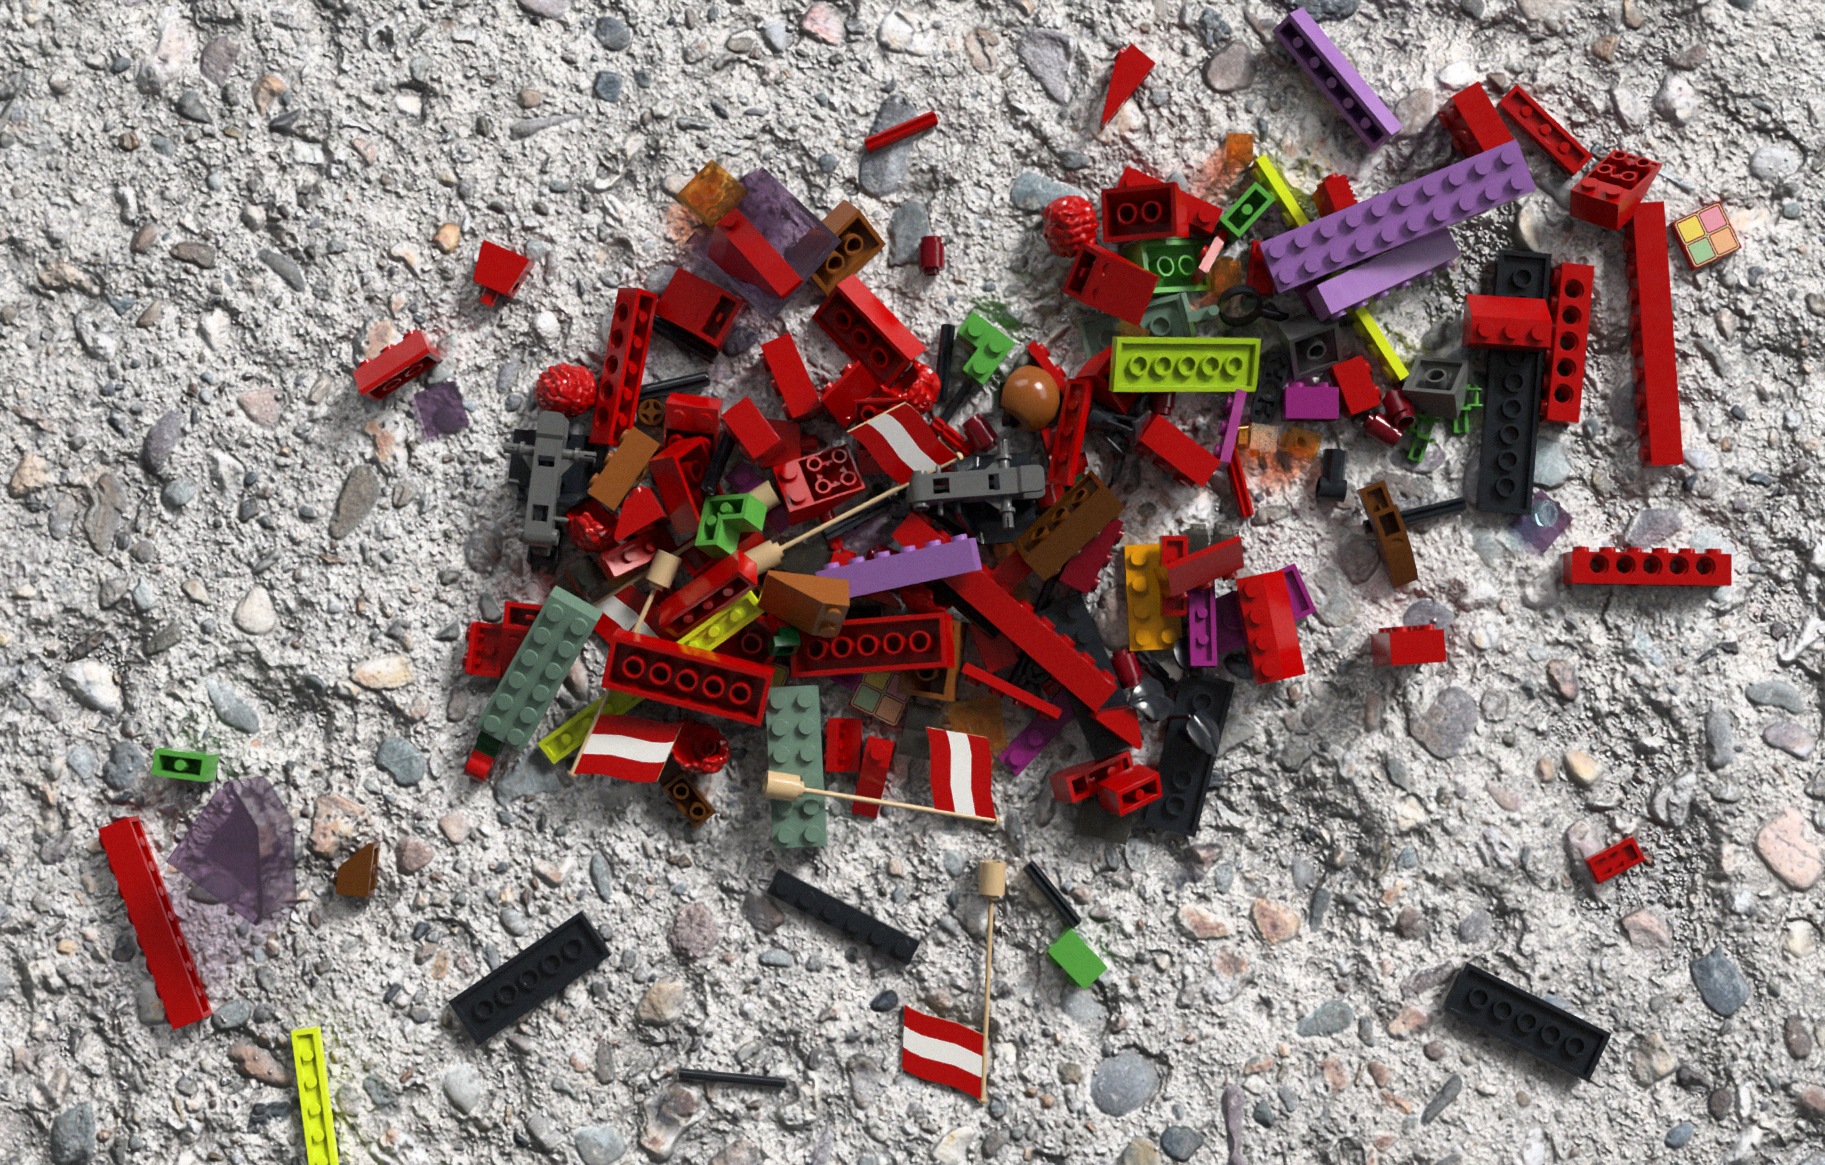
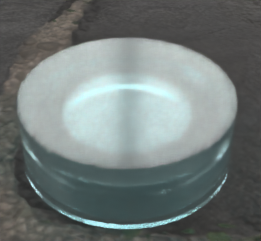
(1544, 513)

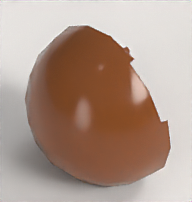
(1031, 398)

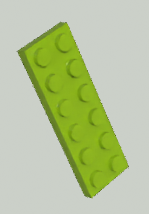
(1184, 364)

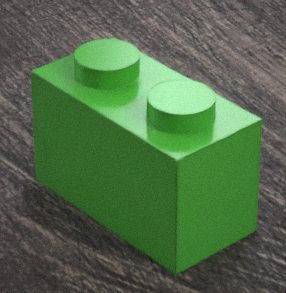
(1245, 212)
(185, 764)
(1076, 958)

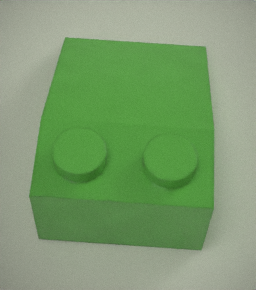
(1172, 261)

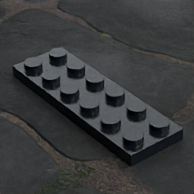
(1075, 621)
(1184, 766)
(530, 977)
(1526, 1021)

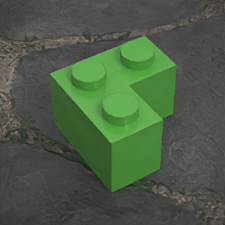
(990, 349)
(725, 519)

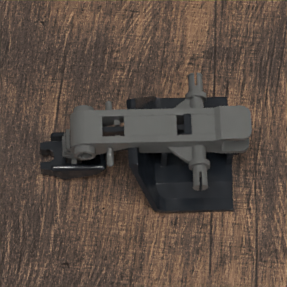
(550, 471)
(988, 491)

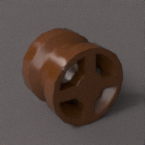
(652, 408)

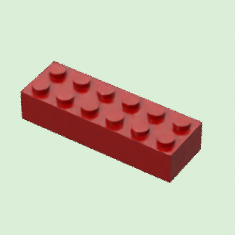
(878, 647)
(687, 676)

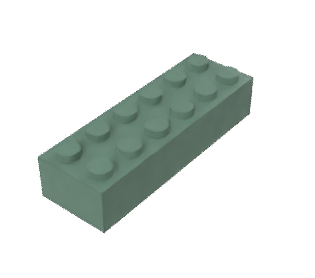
(539, 668)
(797, 749)

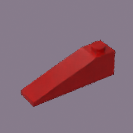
(749, 257)

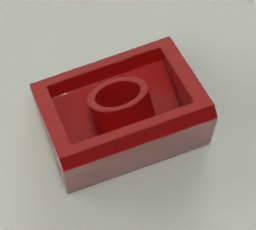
(1121, 722)

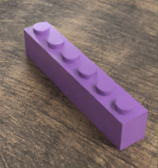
(1337, 79)
(1383, 274)
(908, 567)

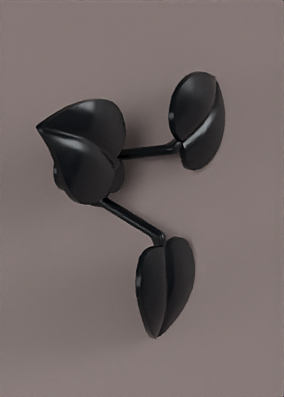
(1107, 421)
(1157, 706)

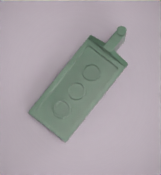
(1163, 317)

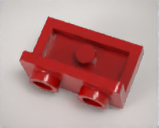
(484, 650)
(843, 744)

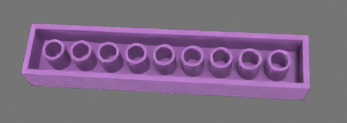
(1397, 217)

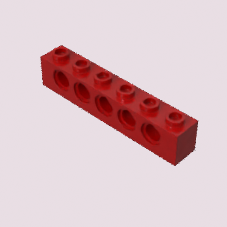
(1580, 280)
(623, 366)
(1716, 567)

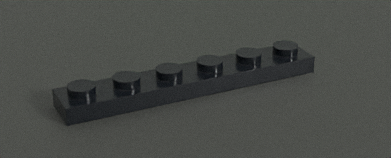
(843, 916)

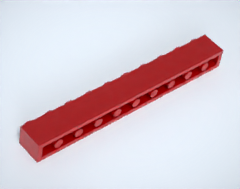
(1652, 337)
(1017, 620)

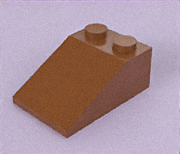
(806, 601)

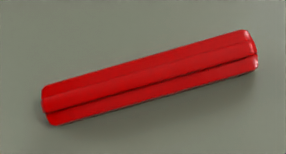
(900, 131)
(1239, 486)

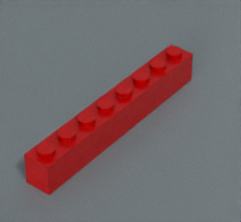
(154, 922)

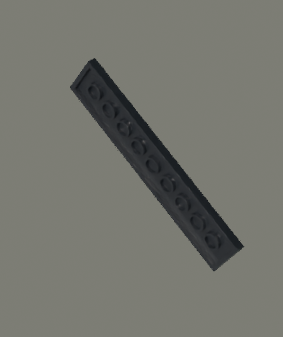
(1512, 397)

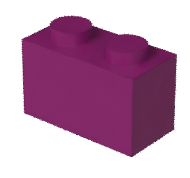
(1309, 403)

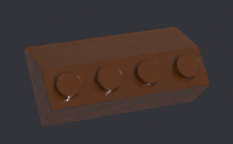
(1068, 526)

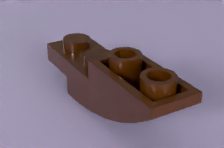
(1390, 534)
(685, 793)

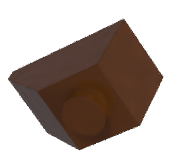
(359, 872)

